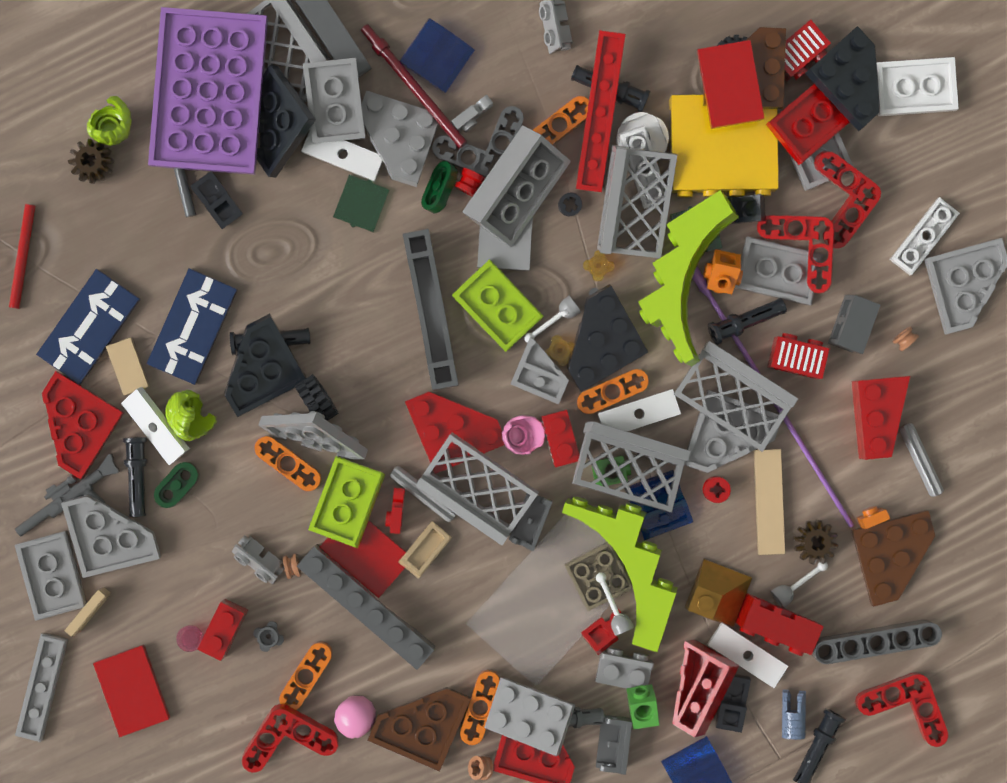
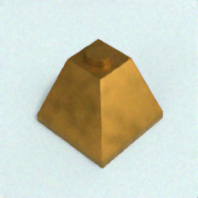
(718, 593)

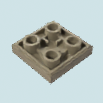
(586, 567)

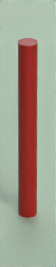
(22, 255)

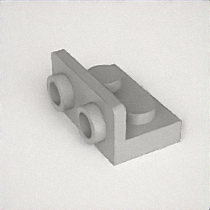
(623, 670)

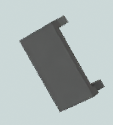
(854, 324)
(531, 524)
(614, 744)

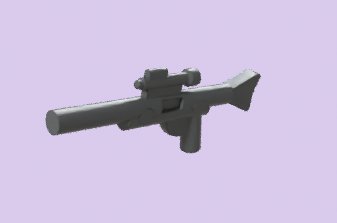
(64, 492)

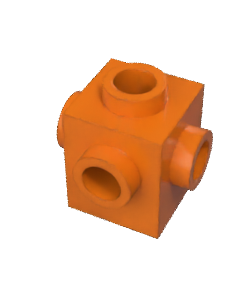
(723, 272)

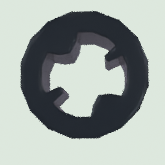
(578, 202)

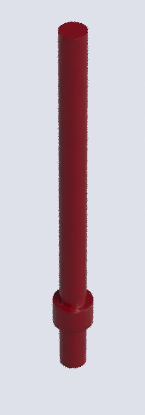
(382, 49)

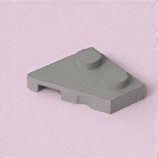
(539, 374)

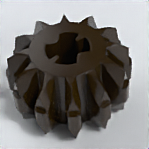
(81, 159)
(824, 540)

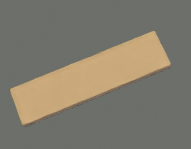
(769, 502)

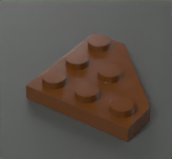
(769, 59)
(892, 554)
(422, 727)

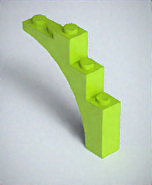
(668, 305)
(622, 531)

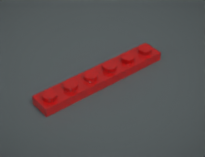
(600, 111)

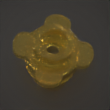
(598, 273)
(567, 348)

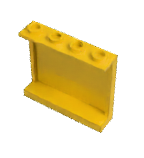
(722, 158)

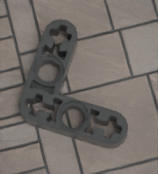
(482, 156)

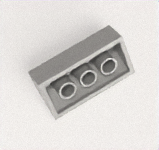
(516, 185)

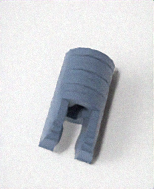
(793, 720)

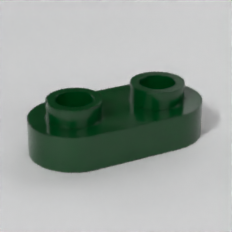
(439, 187)
(177, 484)

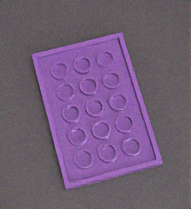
(208, 90)

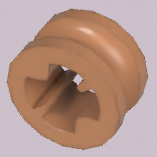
(905, 338)
(290, 566)
(480, 768)

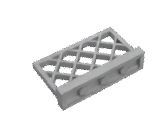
(299, 32)
(614, 198)
(747, 376)
(630, 443)
(466, 507)

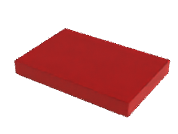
(730, 84)
(807, 124)
(373, 562)
(131, 690)

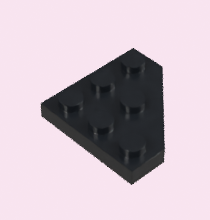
(850, 78)
(282, 121)
(603, 340)
(261, 367)

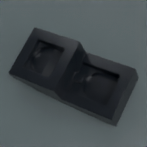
(216, 199)
(749, 208)
(733, 706)

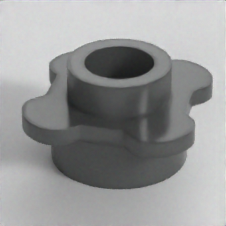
(265, 643)

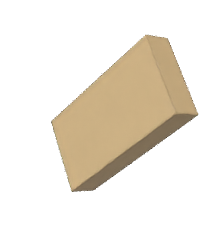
(127, 366)
(425, 549)
(88, 612)

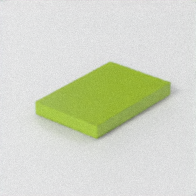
(497, 305)
(346, 502)

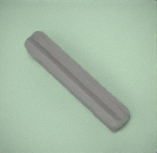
(921, 459)
(409, 482)

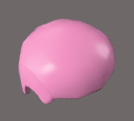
(523, 434)
(355, 717)

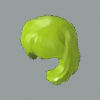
(111, 123)
(185, 416)

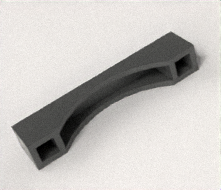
(430, 309)
(366, 608)

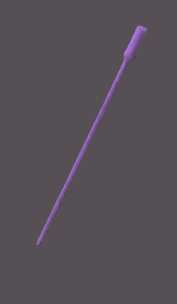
(702, 285)

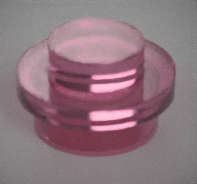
(189, 638)

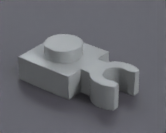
(467, 118)

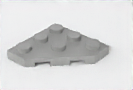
(399, 135)
(965, 282)
(314, 433)
(715, 445)
(106, 538)

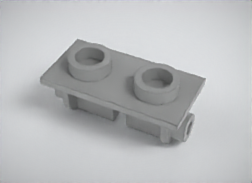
(555, 36)
(249, 555)

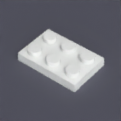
(917, 86)

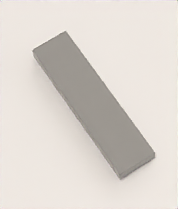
(41, 687)

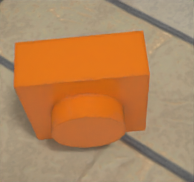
(872, 517)

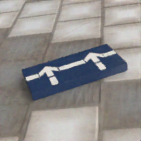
(88, 326)
(192, 326)

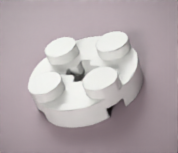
(655, 128)

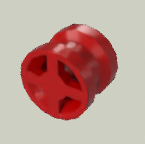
(469, 182)
(712, 486)

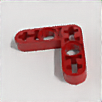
(855, 192)
(808, 234)
(915, 698)
(287, 728)

